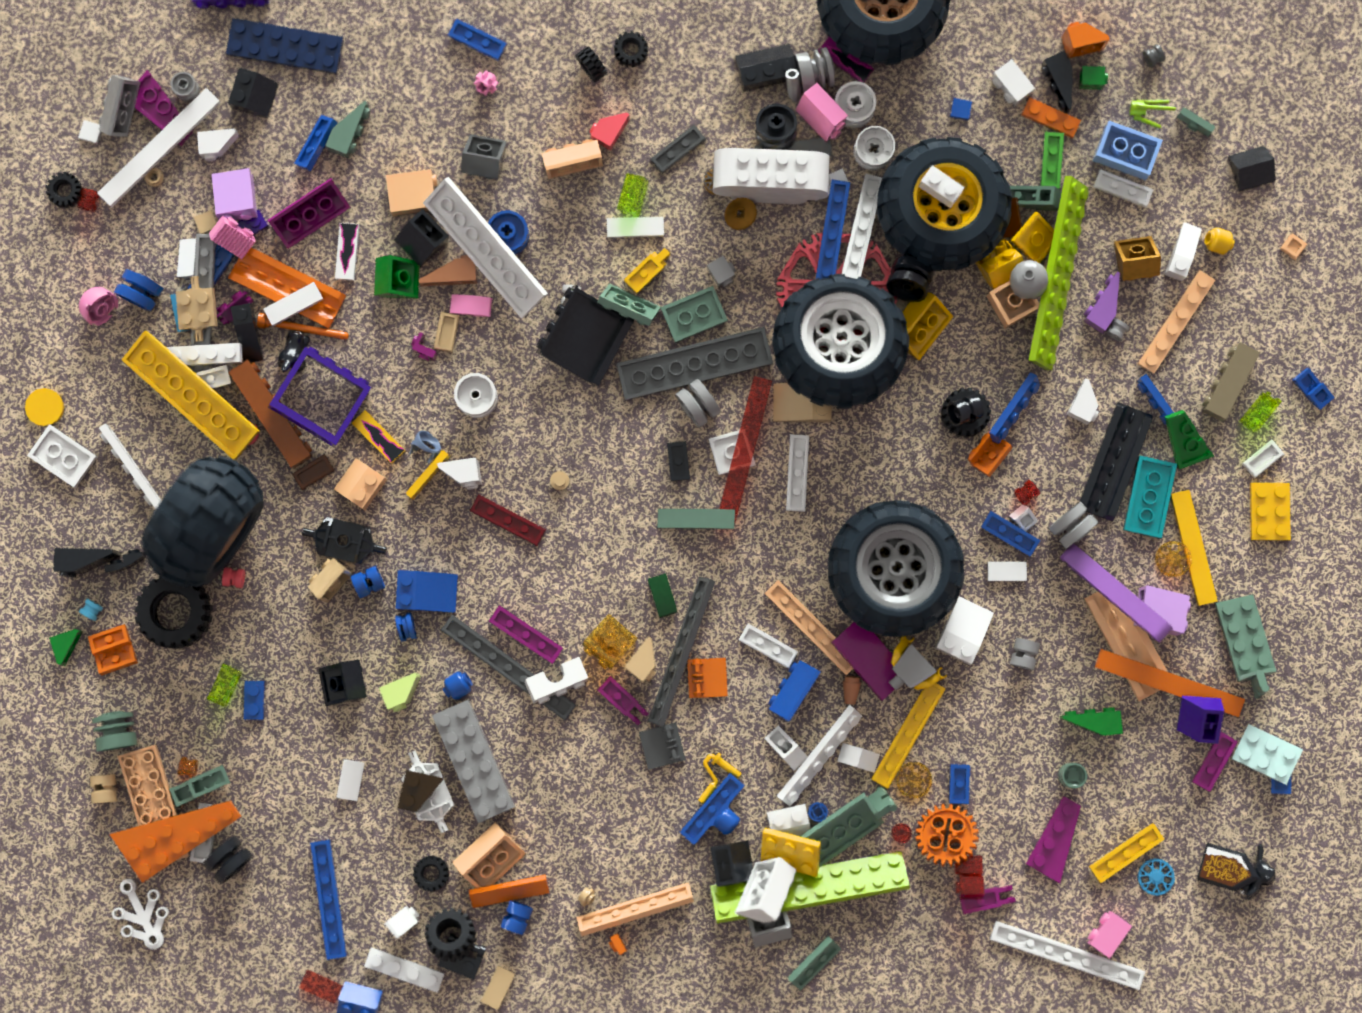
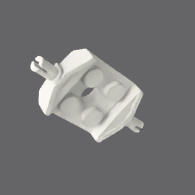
(440, 802)

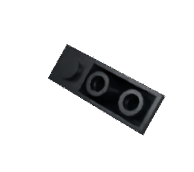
(1060, 74)

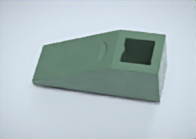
(345, 133)

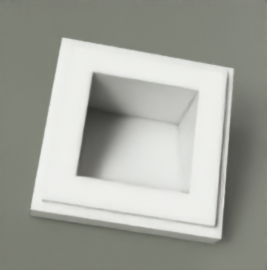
(1023, 517)

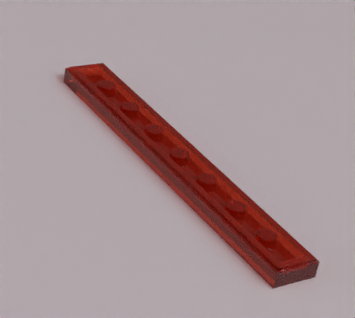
(745, 444)

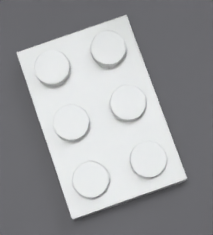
(62, 456)

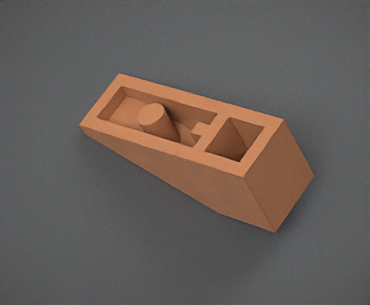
(453, 273)

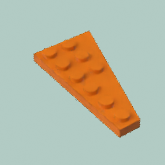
(162, 842)

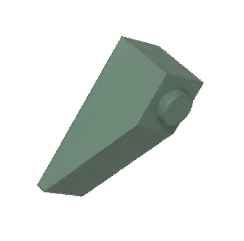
(1037, 197)

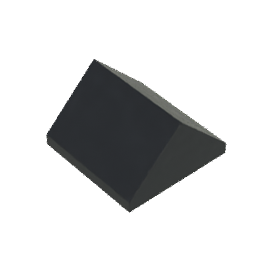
(1253, 168)

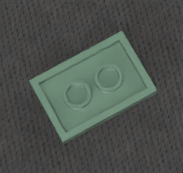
(628, 305)
(694, 314)

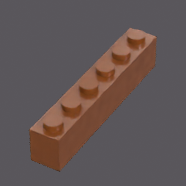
(279, 428)

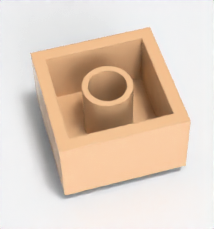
(1009, 306)

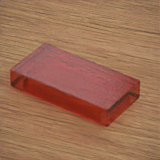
(321, 986)

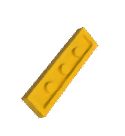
(1126, 853)

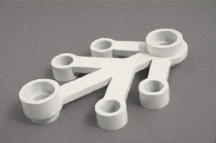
(143, 916)

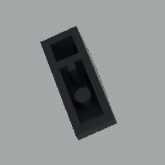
(247, 332)

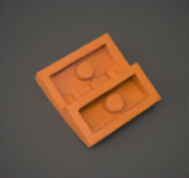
(112, 649)

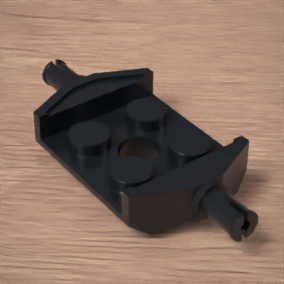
(359, 544)

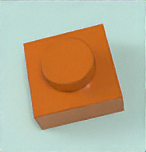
(617, 944)

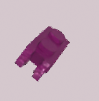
(621, 699)
(990, 900)

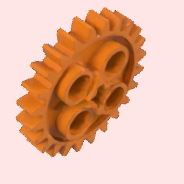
(964, 837)

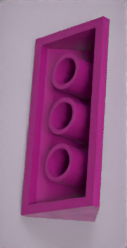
(309, 213)

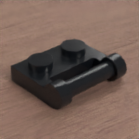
(468, 966)

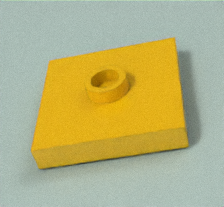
(1034, 238)

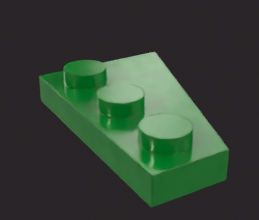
(1185, 440)

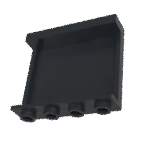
(583, 336)

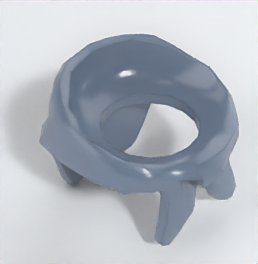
(426, 437)

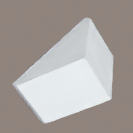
(858, 757)

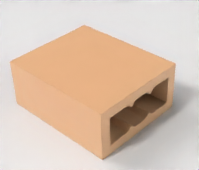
(409, 191)

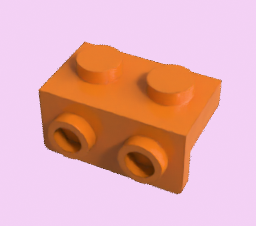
(989, 455)

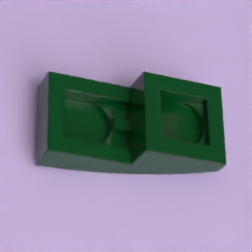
(662, 595)

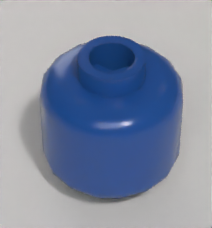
(457, 685)

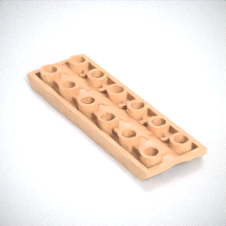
(1125, 639)
(147, 785)

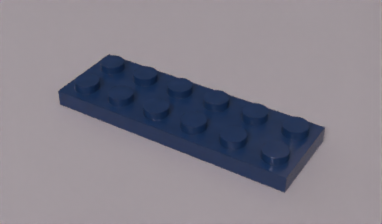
(284, 46)

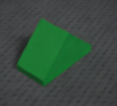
(64, 645)

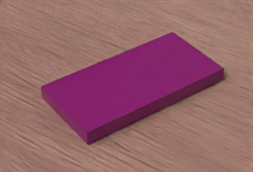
(867, 657)

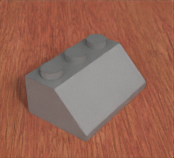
(119, 106)

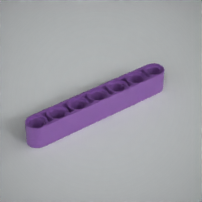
(1116, 593)

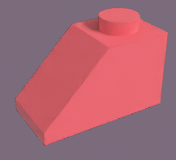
(609, 129)

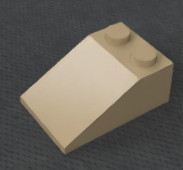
(792, 407)
(329, 580)

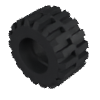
(966, 429)
(446, 920)

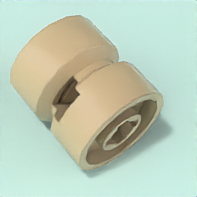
(100, 782)

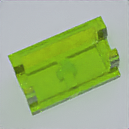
(632, 195)
(1260, 411)
(224, 685)

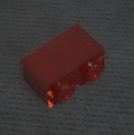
(970, 878)

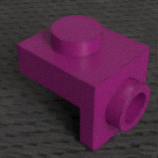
(424, 352)

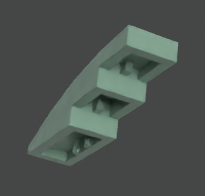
(696, 518)
(199, 786)

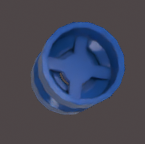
(817, 809)

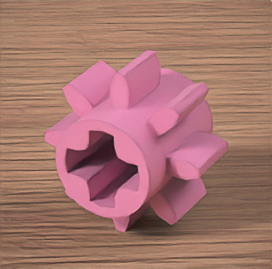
(486, 83)

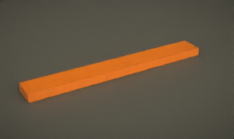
(1165, 681)

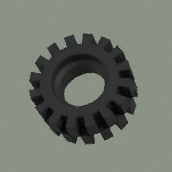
(631, 38)
(591, 64)
(58, 180)
(419, 877)

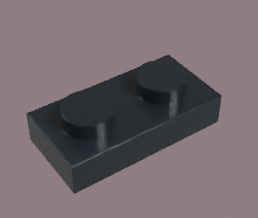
(678, 461)

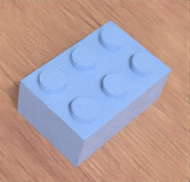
(1127, 150)

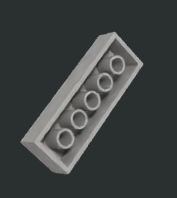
(473, 761)

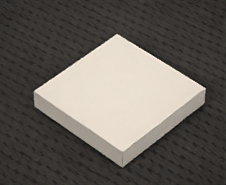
(723, 450)

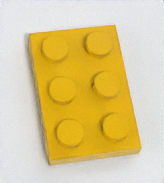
(1270, 511)
(797, 851)

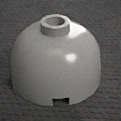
(1029, 279)

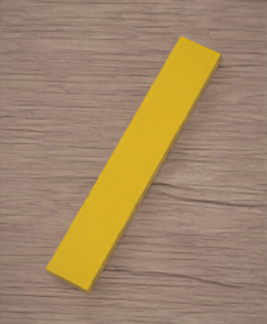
(1191, 537)
(907, 735)

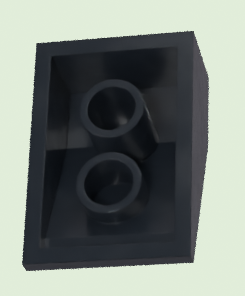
(75, 561)

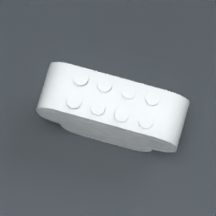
(771, 175)

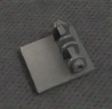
(662, 746)

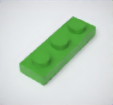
(1052, 159)

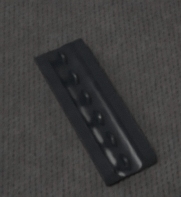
(1115, 461)

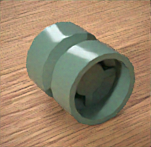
(1072, 775)

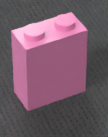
(821, 113)

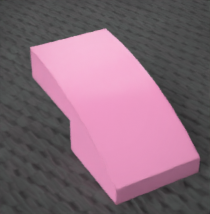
(471, 305)

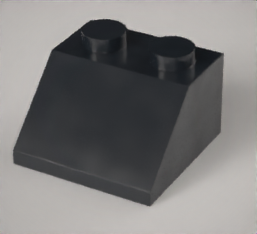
(252, 93)
(342, 682)

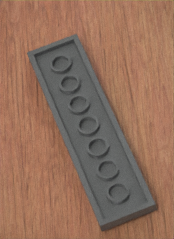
(700, 360)

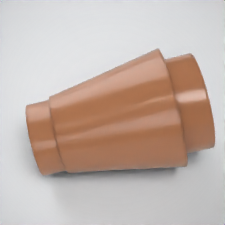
(851, 689)

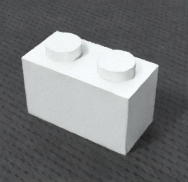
(1013, 83)
(941, 186)

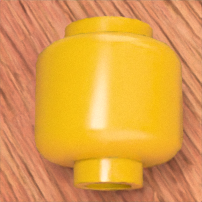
(1219, 241)

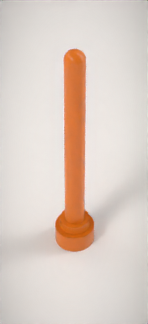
(263, 322)

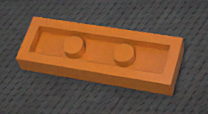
(1051, 117)

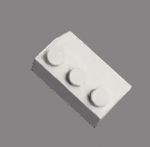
(766, 890)

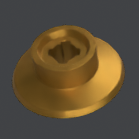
(746, 217)

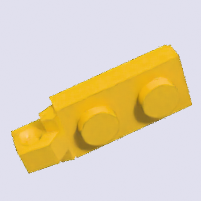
(646, 271)

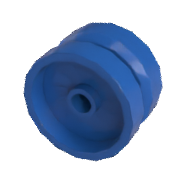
(511, 222)
(138, 290)

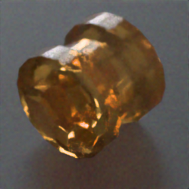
(187, 767)

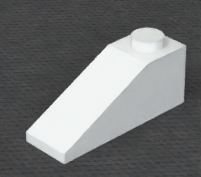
(1183, 252)

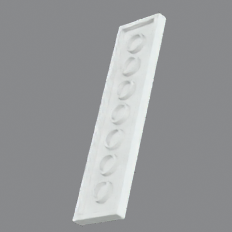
(485, 247)

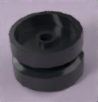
(776, 127)
(909, 279)
(228, 860)

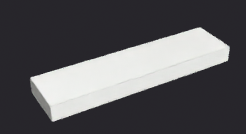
(797, 473)

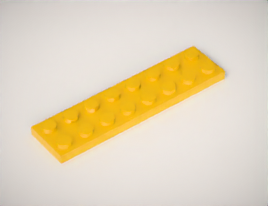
(190, 395)

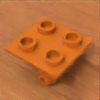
(707, 677)

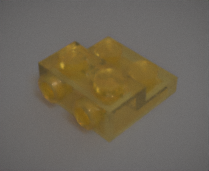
(609, 642)

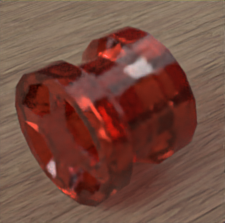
(901, 835)

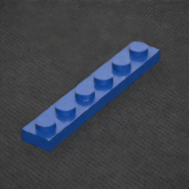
(833, 229)
(328, 899)

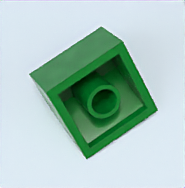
(396, 277)

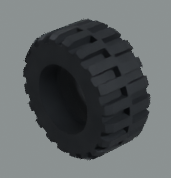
(178, 638)

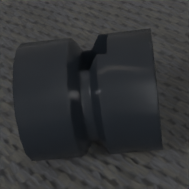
(965, 410)

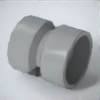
(185, 86)
(1024, 653)

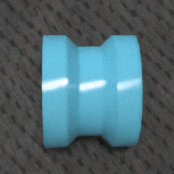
(91, 609)

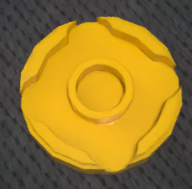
(44, 407)

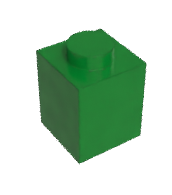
(1093, 77)

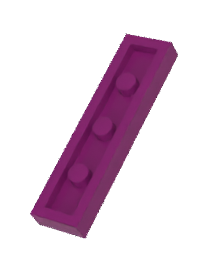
(526, 634)

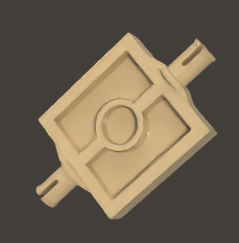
(196, 308)

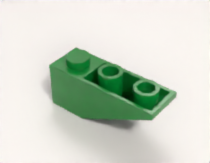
(1100, 723)

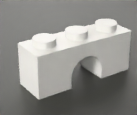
(541, 688)

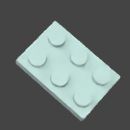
(1267, 754)

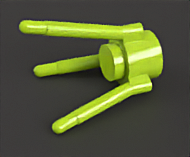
(1140, 106)

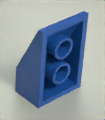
(426, 591)

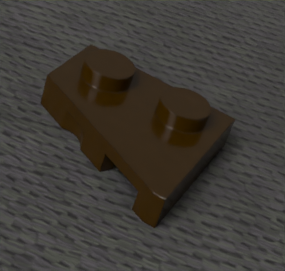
(417, 789)

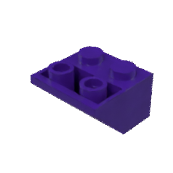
(1201, 718)

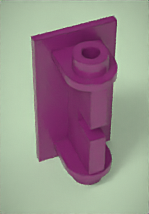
(225, 310)

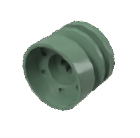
(114, 731)

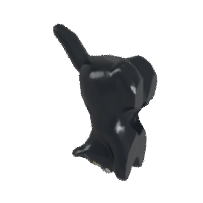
(294, 346)
(1264, 871)

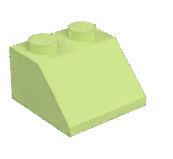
(399, 692)

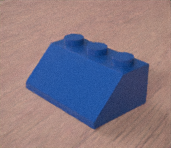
(793, 690)

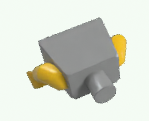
(912, 667)

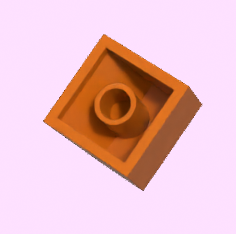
(1083, 39)

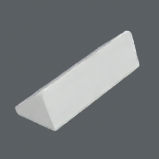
(186, 258)
(350, 780)

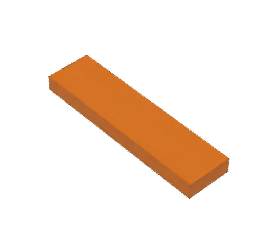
(509, 891)

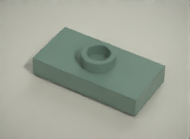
(1195, 122)

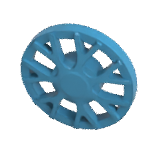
(1156, 876)

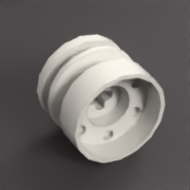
(876, 137)

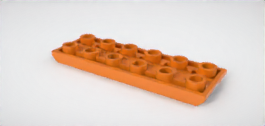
(279, 280)

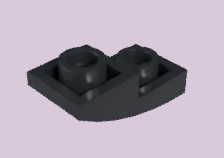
(129, 560)

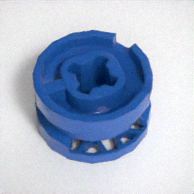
(408, 626)

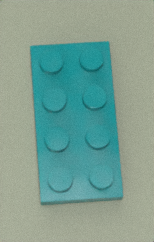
(1150, 497)

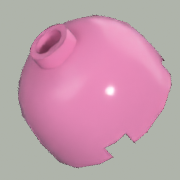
(96, 305)

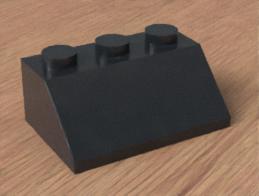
(765, 67)

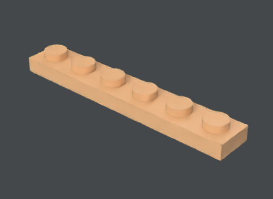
(1176, 322)
(807, 623)
(635, 909)

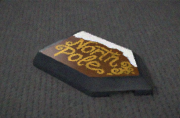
(1226, 868)

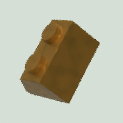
(1137, 258)

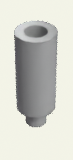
(793, 84)

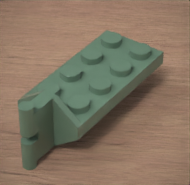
(1246, 642)
(850, 823)

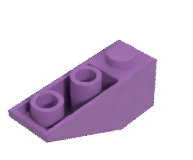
(1105, 308)

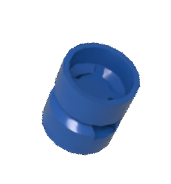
(361, 584)
(516, 917)

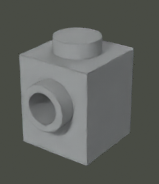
(722, 272)

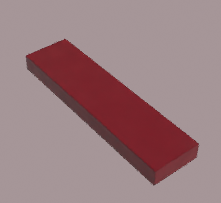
(507, 520)

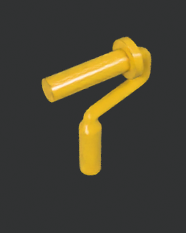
(723, 764)

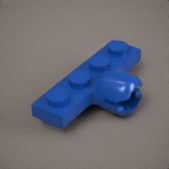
(715, 811)

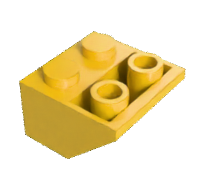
(999, 264)

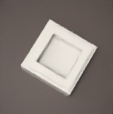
(90, 132)

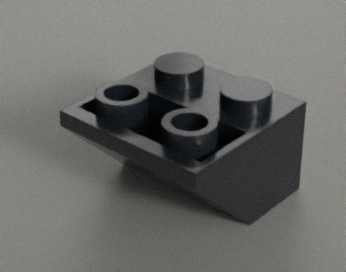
(421, 238)
(732, 862)

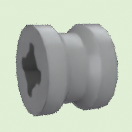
(1117, 329)

